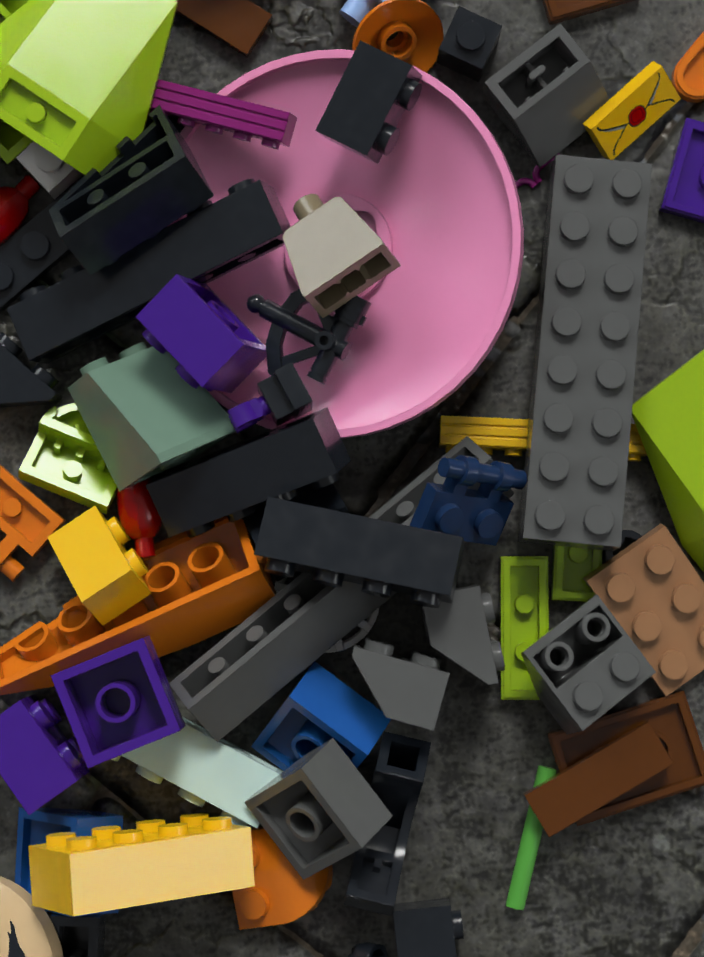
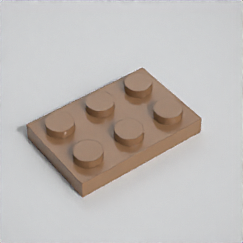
(657, 604)

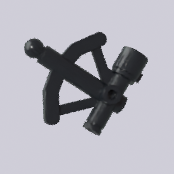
(329, 342)

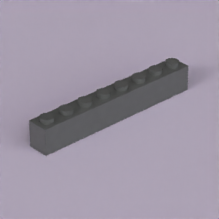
(291, 628)

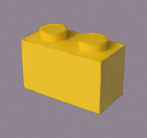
(99, 565)

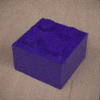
(201, 335)
(118, 701)
(36, 754)

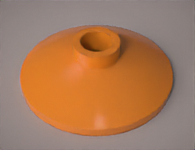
(417, 27)

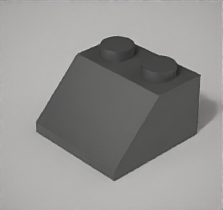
(319, 809)

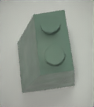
(146, 414)

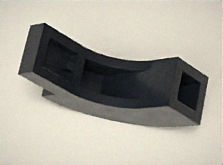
(398, 783)

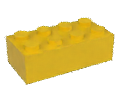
(140, 864)

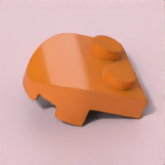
(279, 890)

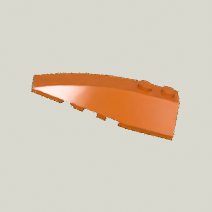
(195, 591)

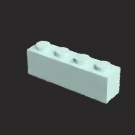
(205, 770)

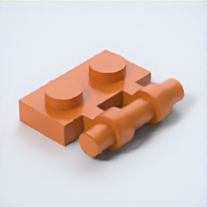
(24, 520)

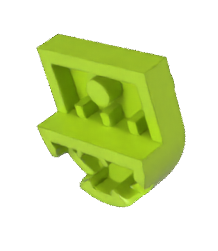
(68, 460)

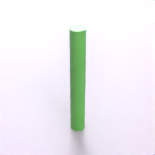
(527, 850)

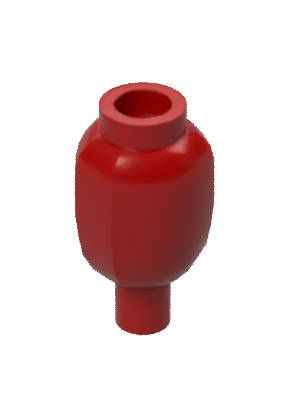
(15, 206)
(139, 517)

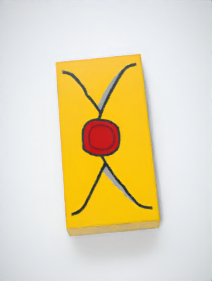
(631, 111)

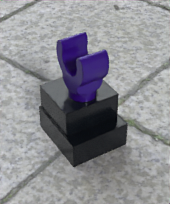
(281, 397)

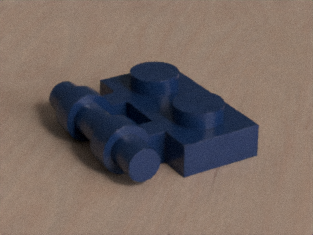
(469, 512)

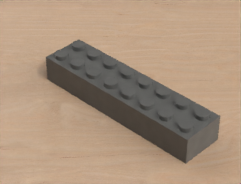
(585, 353)

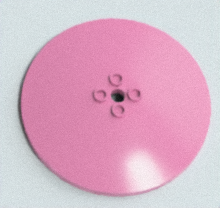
(434, 201)

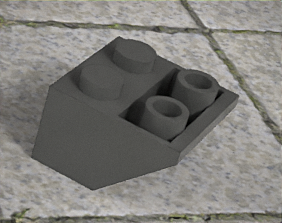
(546, 95)
(463, 634)
(585, 666)
(403, 686)

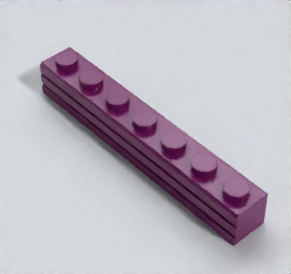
(225, 113)

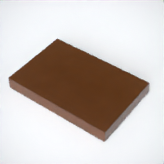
(675, 729)

